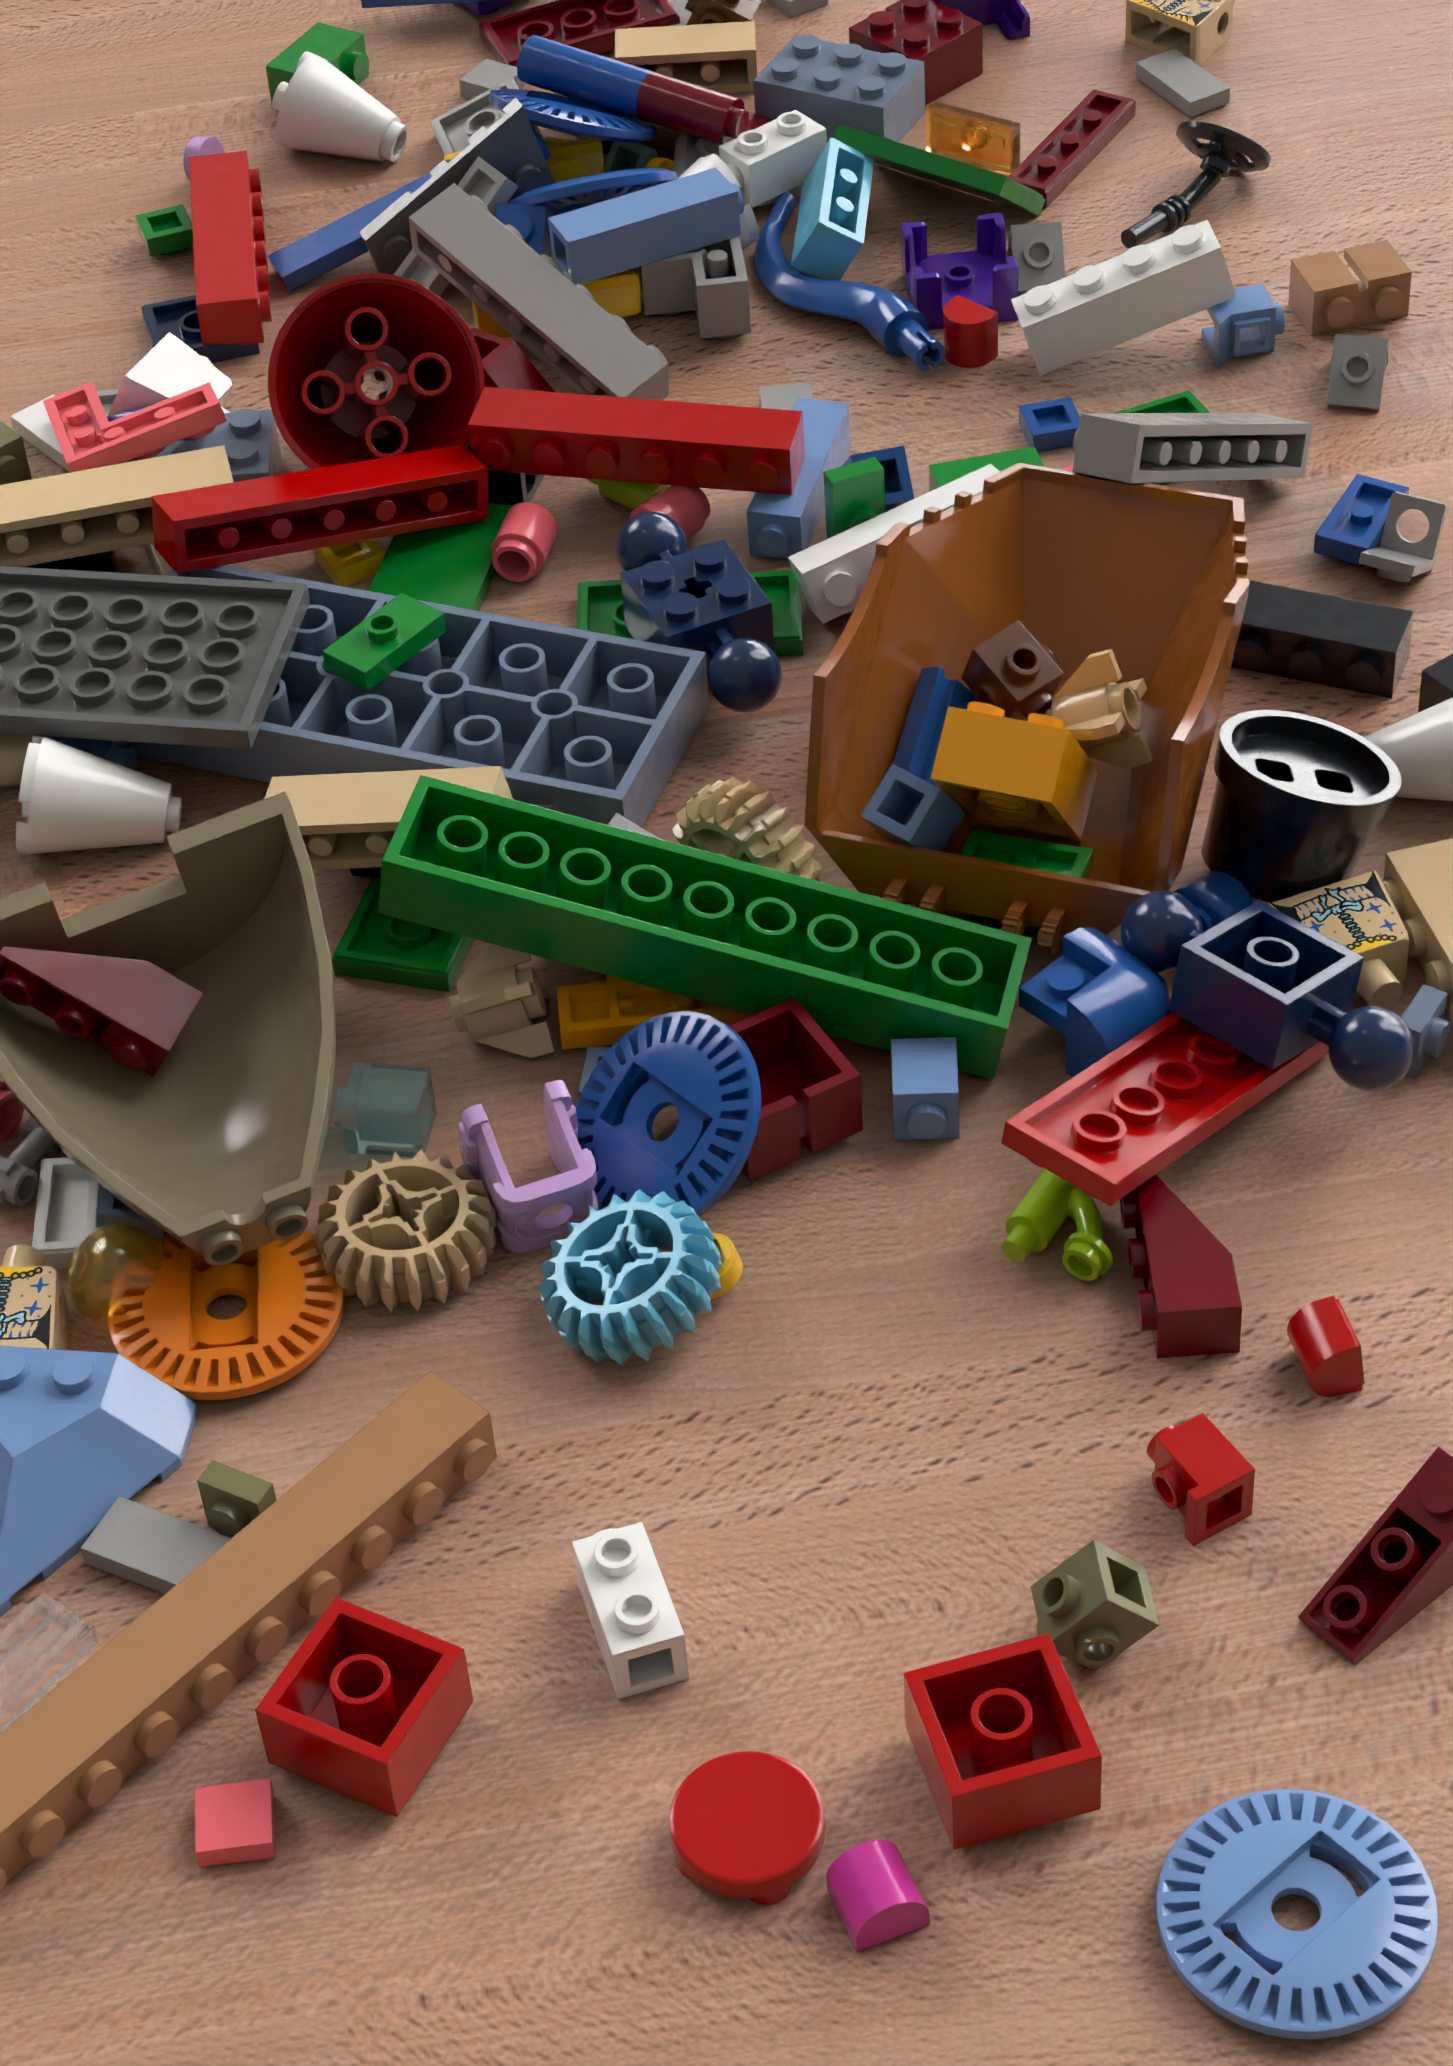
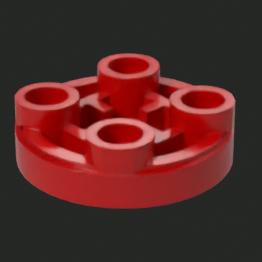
(747, 1826)

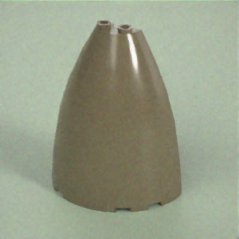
(241, 1105)

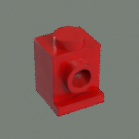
(1201, 1477)

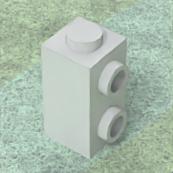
(774, 156)
(630, 1610)

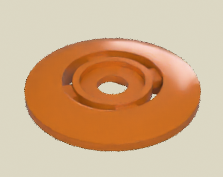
(282, 1330)

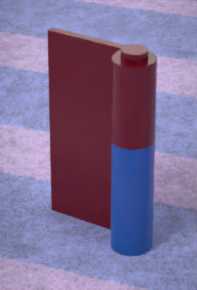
(634, 91)

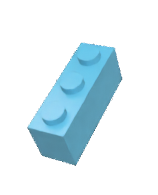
(832, 212)

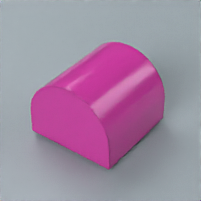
(875, 1894)

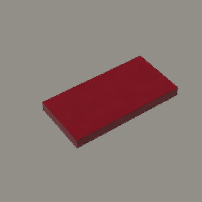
(575, 23)

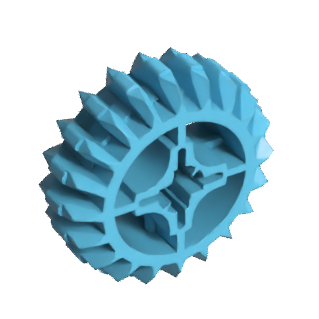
(643, 1291)

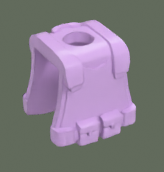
(518, 1207)

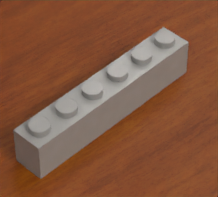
(535, 300)
(1190, 447)

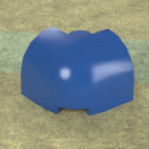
(1095, 997)

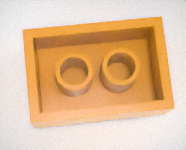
(1015, 770)

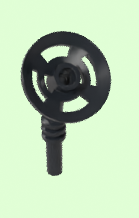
(1223, 153)

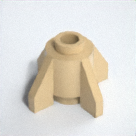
(1103, 711)
(500, 1003)

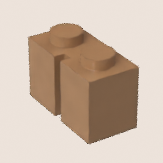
(1331, 298)

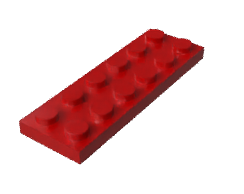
(1144, 1107)

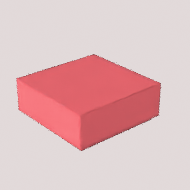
(235, 1822)

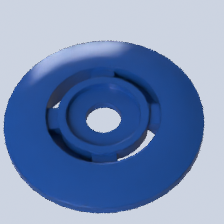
(574, 116)
(592, 189)
(661, 1063)

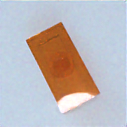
(972, 137)

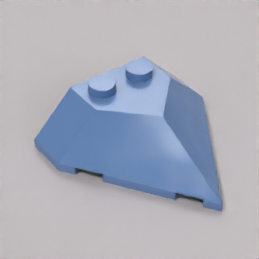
(71, 1444)

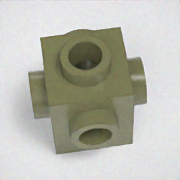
(1095, 1605)

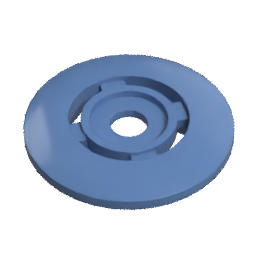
(1328, 1978)

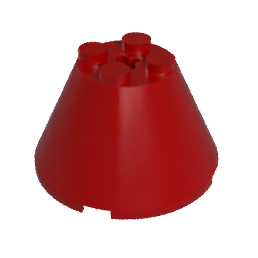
(381, 330)

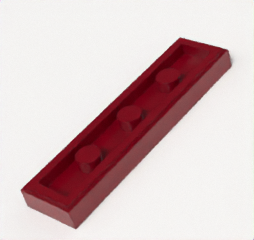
(1074, 143)

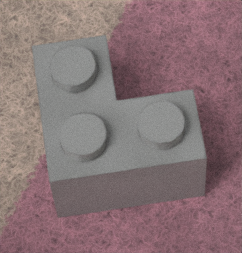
(705, 281)

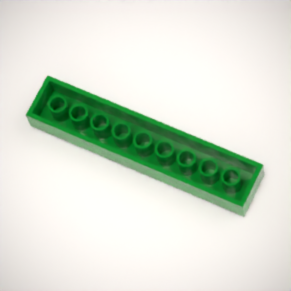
(699, 922)

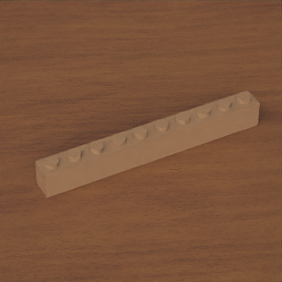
(233, 1614)

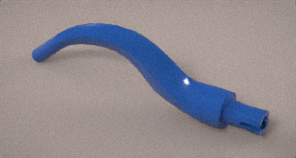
(880, 311)

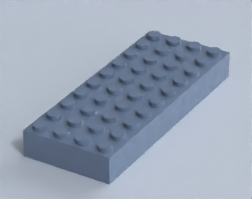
(558, 707)

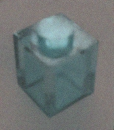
(386, 1109)

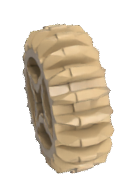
(745, 826)
(406, 1230)

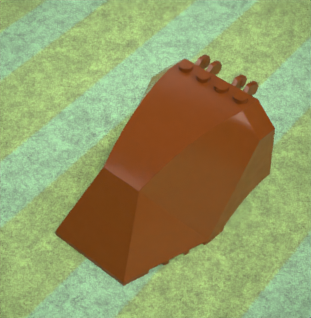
(1085, 573)

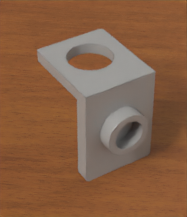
(1037, 253)
(1357, 372)
(1398, 557)

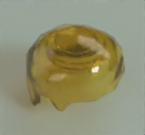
(109, 1264)

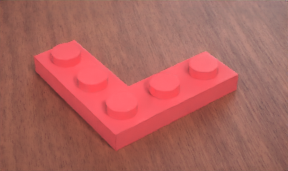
(94, 442)

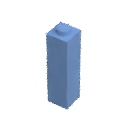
(645, 226)
(786, 523)

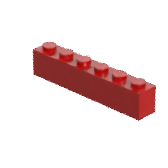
(229, 249)
(638, 440)
(319, 508)

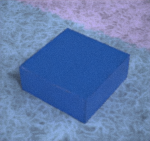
(1049, 423)

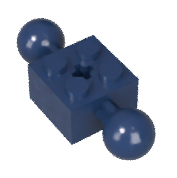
(700, 604)
(1269, 987)

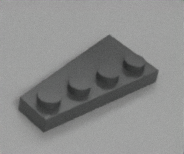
(505, 145)

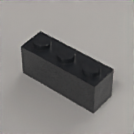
(1323, 639)

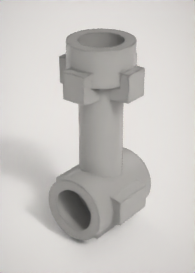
(17, 1175)

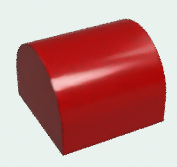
(969, 333)
(1327, 1348)

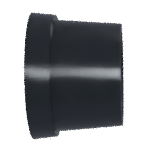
(1294, 801)

